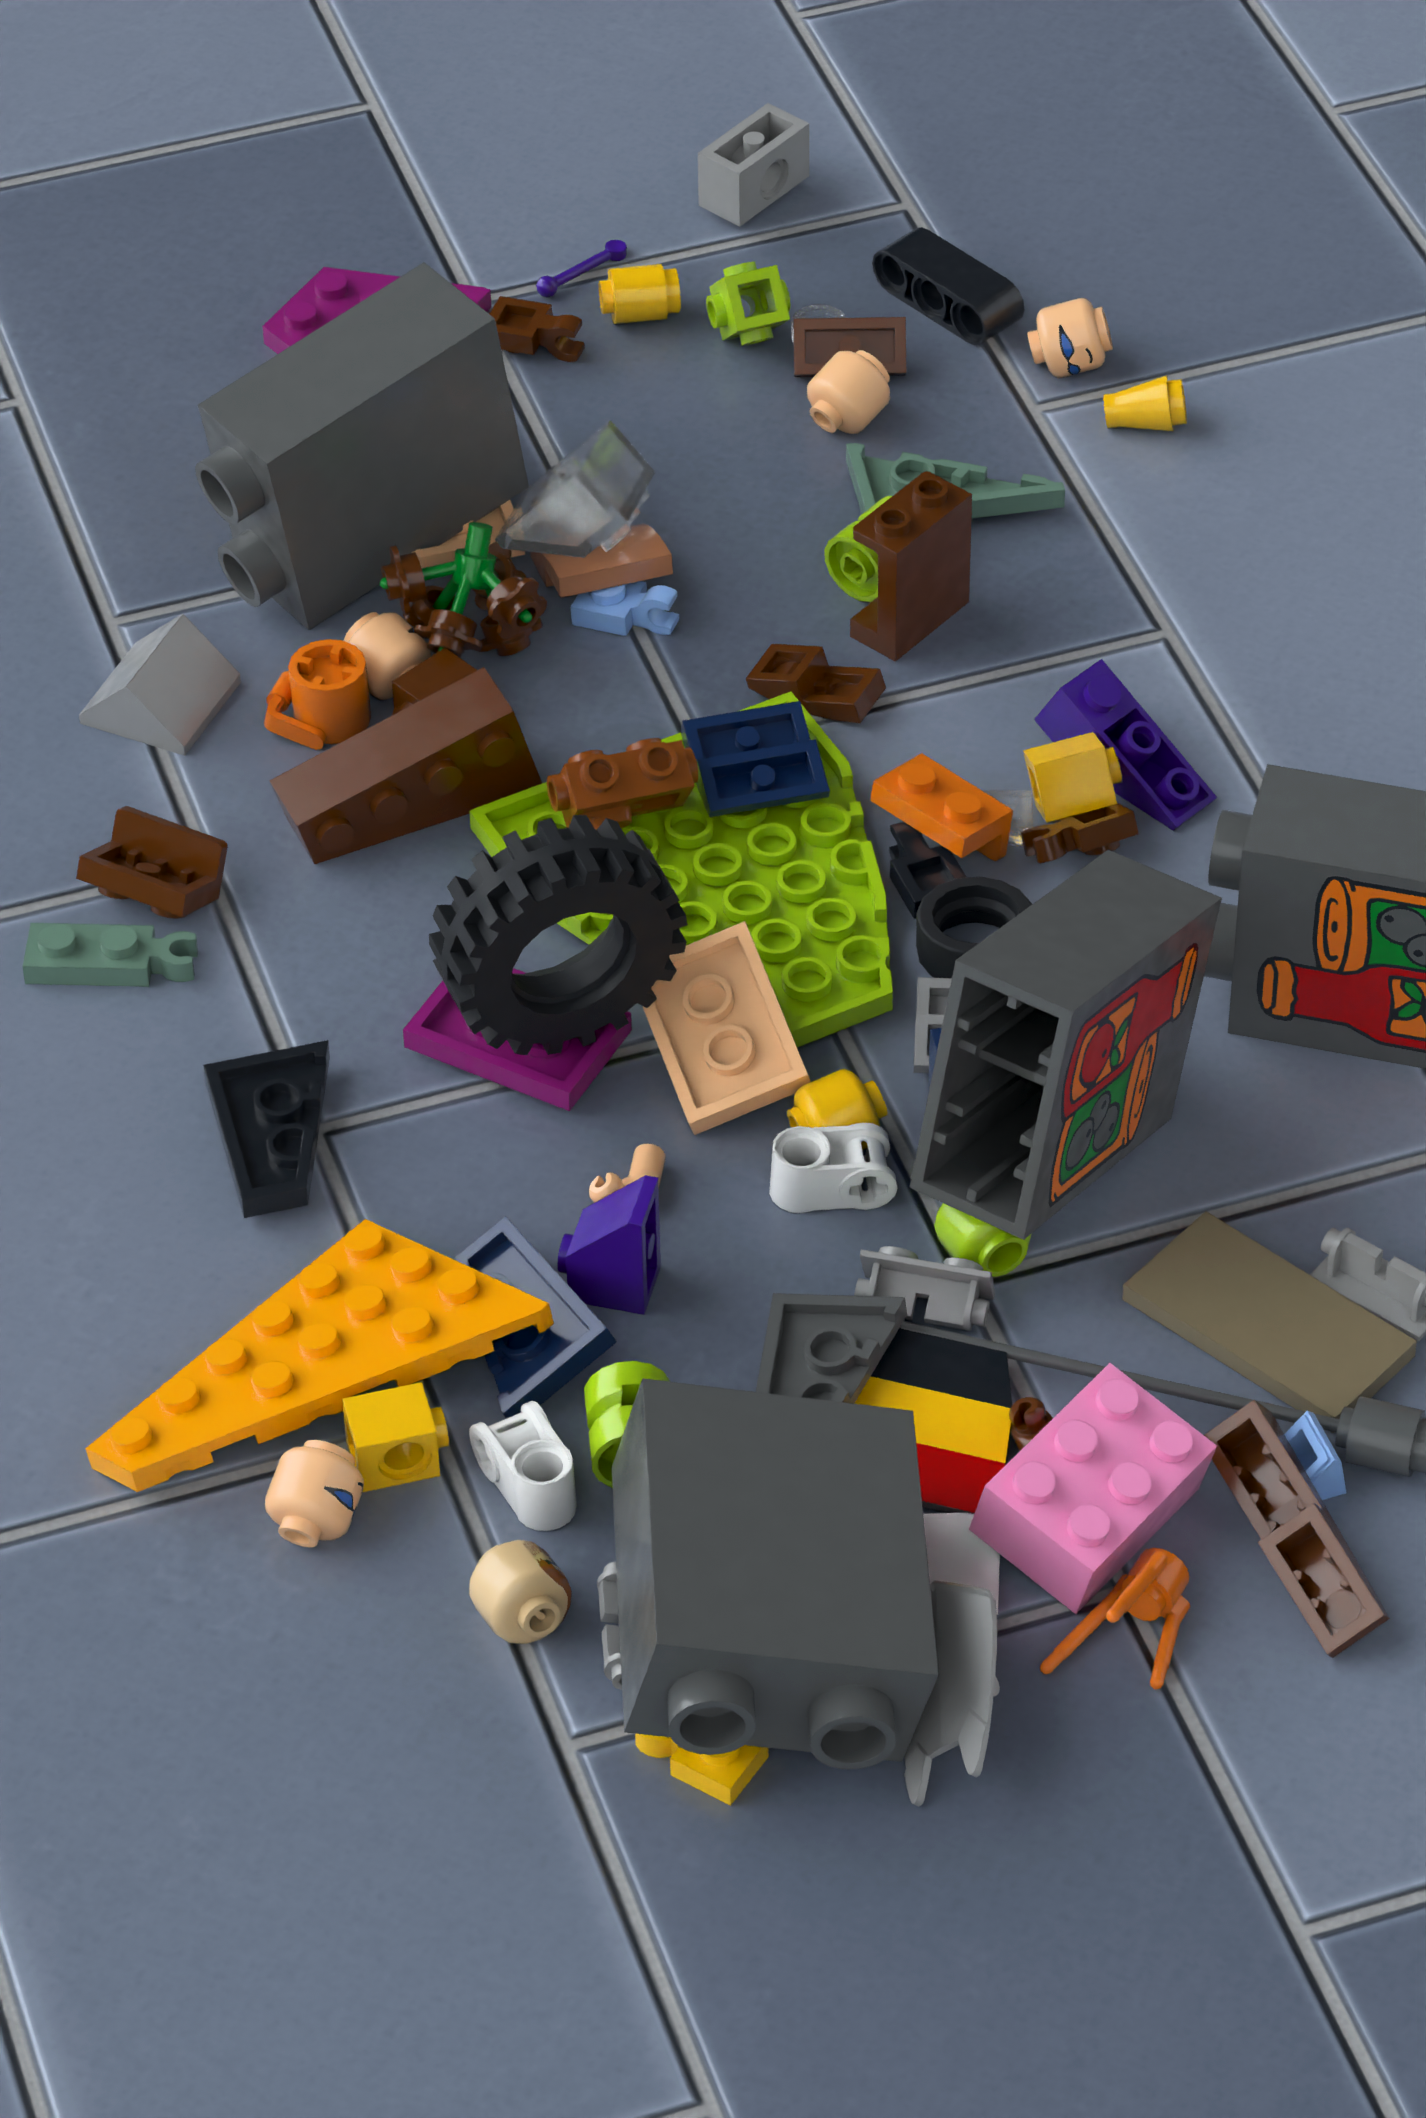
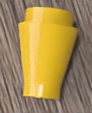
(1149, 405)

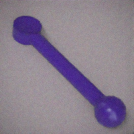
(614, 250)

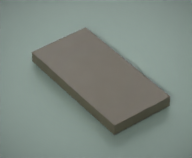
(1268, 1319)

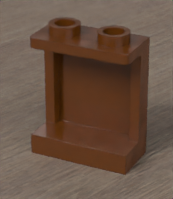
(921, 564)

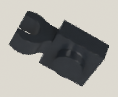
(916, 867)

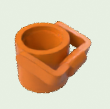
(326, 693)

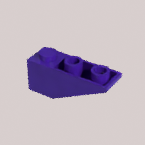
(1151, 767)

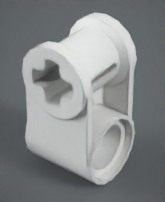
(827, 1166)
(528, 1467)

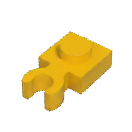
(716, 1775)

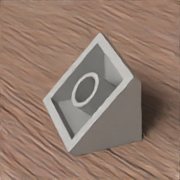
(164, 689)

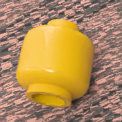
(837, 1101)

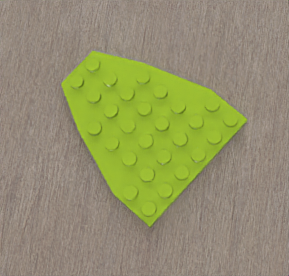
(787, 870)

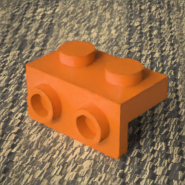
(945, 808)

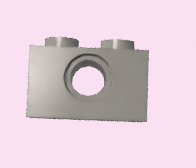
(753, 164)

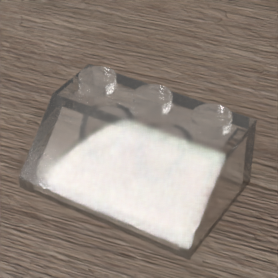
(581, 499)

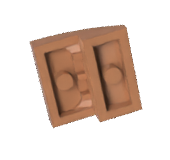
(634, 559)

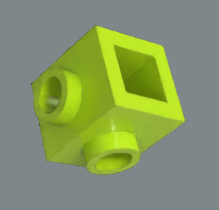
(763, 292)

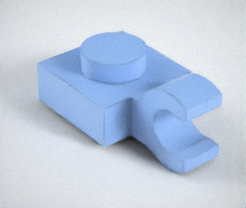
(626, 605)

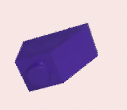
(616, 1249)

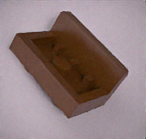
(156, 864)

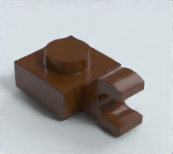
(528, 324)

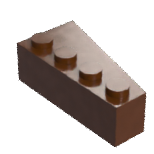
(409, 771)

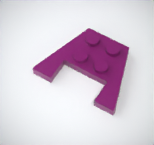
(330, 295)

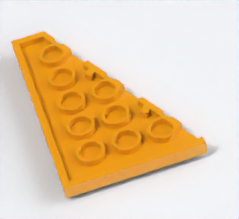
(341, 1326)

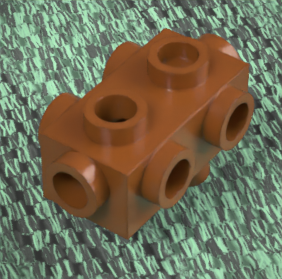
(624, 784)

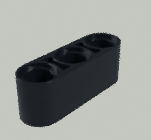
(948, 286)

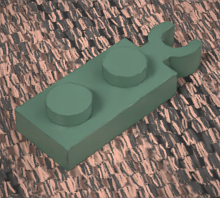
(106, 955)

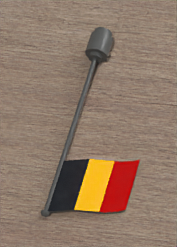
(964, 1403)

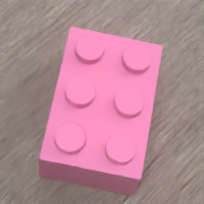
(1092, 1488)

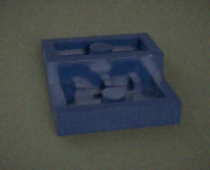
(755, 759)

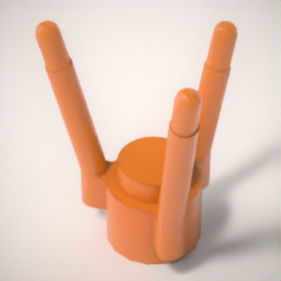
(1146, 1592)

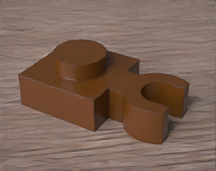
(1087, 832)

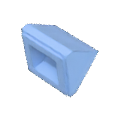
(1317, 1456)

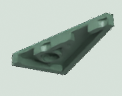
(879, 478)

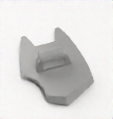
(965, 1688)

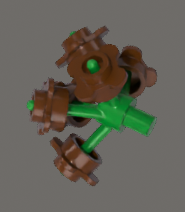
(498, 587)

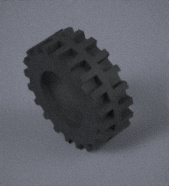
(533, 888)

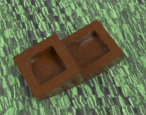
(822, 689)

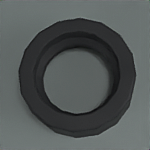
(959, 903)

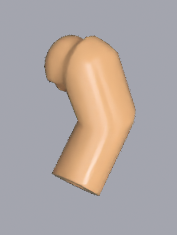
(646, 1160)

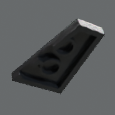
(270, 1123)

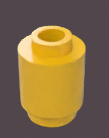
(640, 293)

